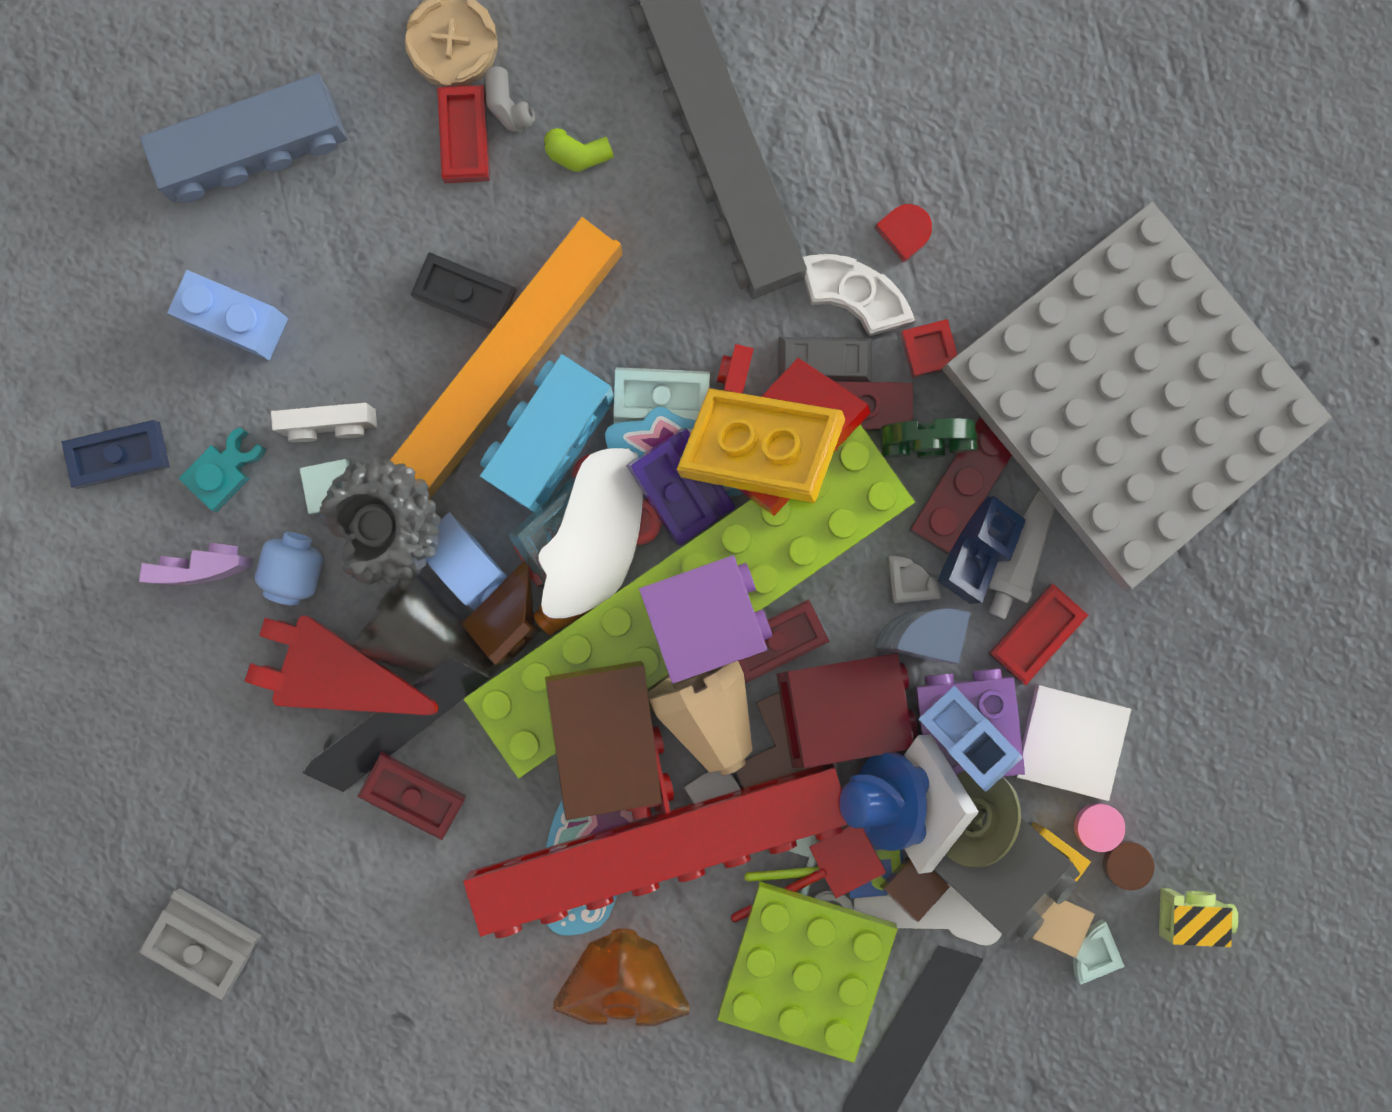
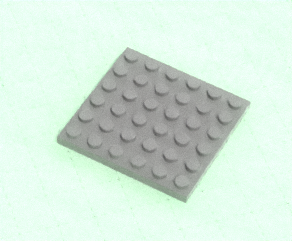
(1137, 396)

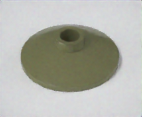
(988, 844)

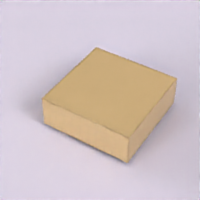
(1065, 927)

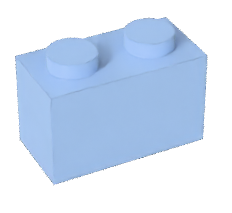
(228, 315)

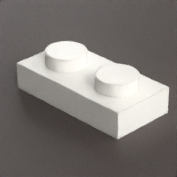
(305, 423)

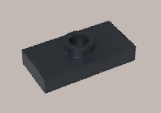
(463, 291)

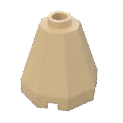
(707, 716)

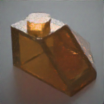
(622, 980)

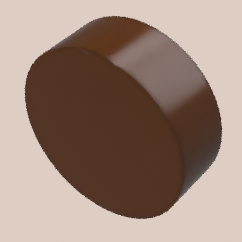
(1129, 866)

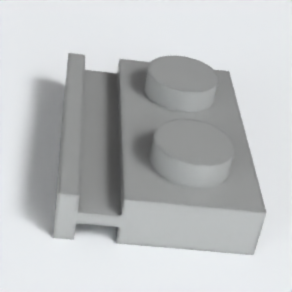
(200, 944)

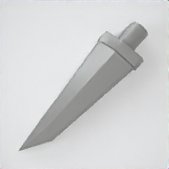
(1016, 577)

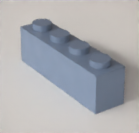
(244, 139)

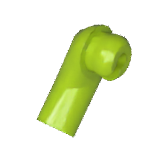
(573, 154)

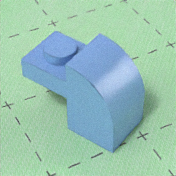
(464, 564)
(970, 738)

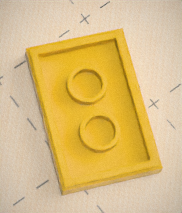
(761, 445)

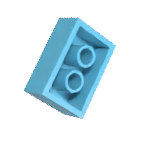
(547, 433)

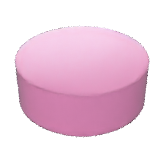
(1099, 827)

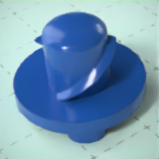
(887, 801)

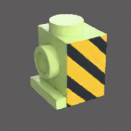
(1197, 919)

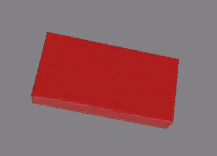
(463, 134)
(1038, 634)

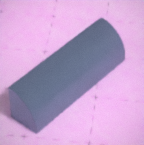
(926, 635)

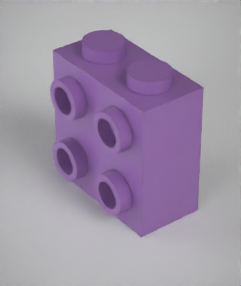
(705, 618)
(992, 697)

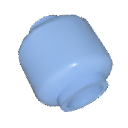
(289, 569)

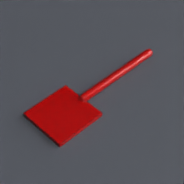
(843, 860)

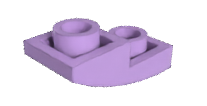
(204, 567)

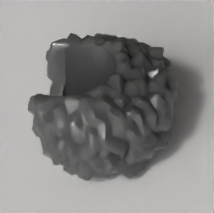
(383, 519)

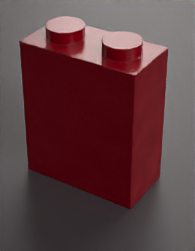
(846, 710)

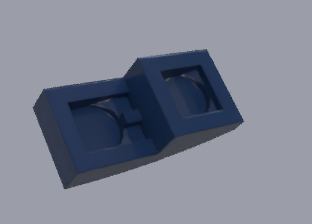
(983, 543)

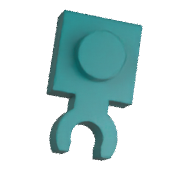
(217, 474)

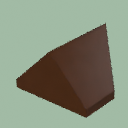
(505, 619)

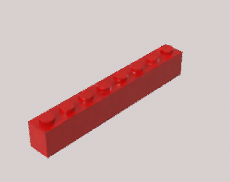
(655, 850)

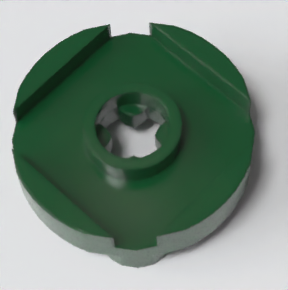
(929, 438)

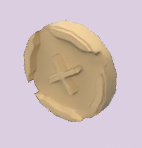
(451, 41)

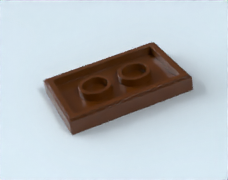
(603, 739)

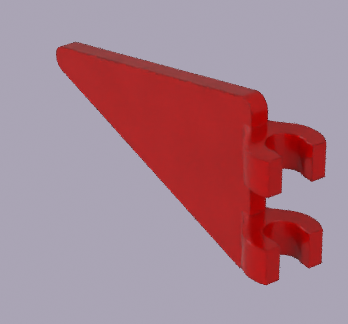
(332, 674)

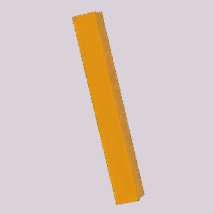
(508, 354)

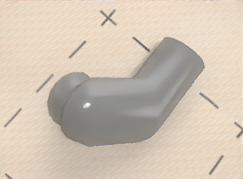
(500, 104)

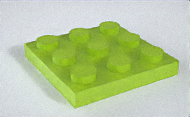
(807, 971)

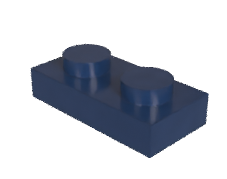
(115, 454)

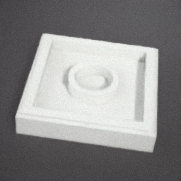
(1073, 742)
(947, 805)

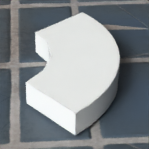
(858, 289)

